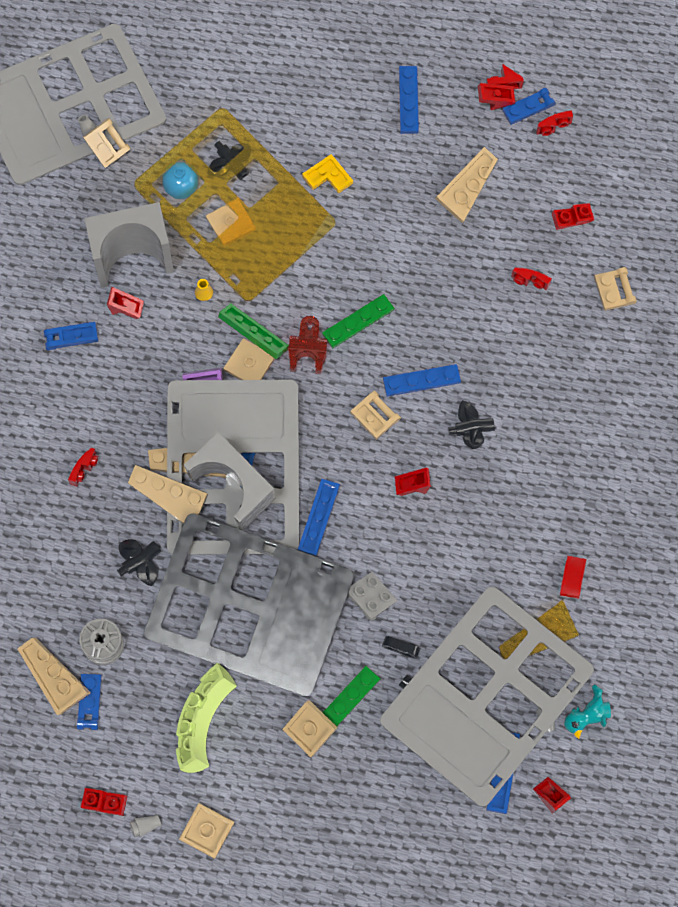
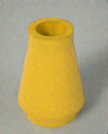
(203, 290)

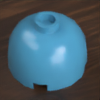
(180, 181)

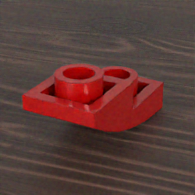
(548, 125)
(574, 216)
(525, 275)
(86, 462)
(573, 577)
(104, 802)

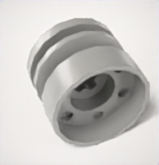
(103, 653)

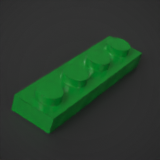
(358, 321)
(253, 331)
(351, 696)

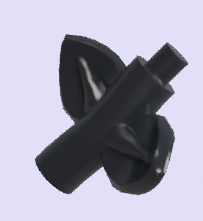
(226, 155)
(471, 426)
(139, 560)

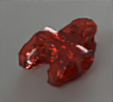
(308, 345)

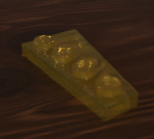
(555, 619)

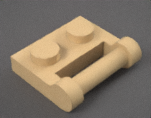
(101, 146)
(609, 291)
(371, 419)

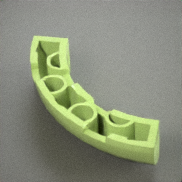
(197, 716)

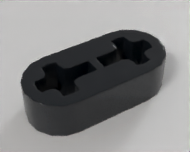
(401, 647)

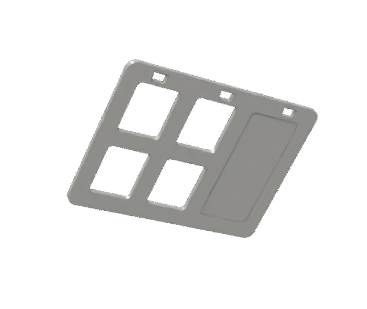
(30, 124)
(253, 419)
(456, 732)

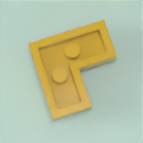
(329, 170)

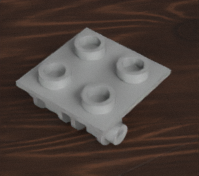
(371, 596)

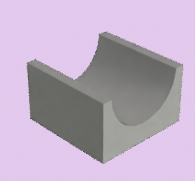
(125, 233)
(223, 458)

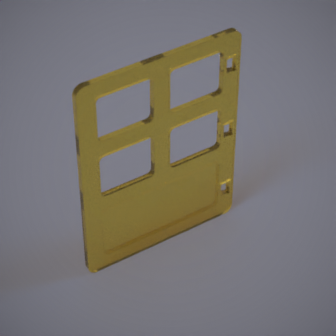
(264, 236)

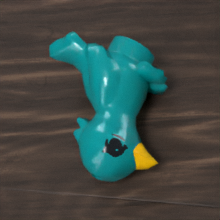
(594, 712)

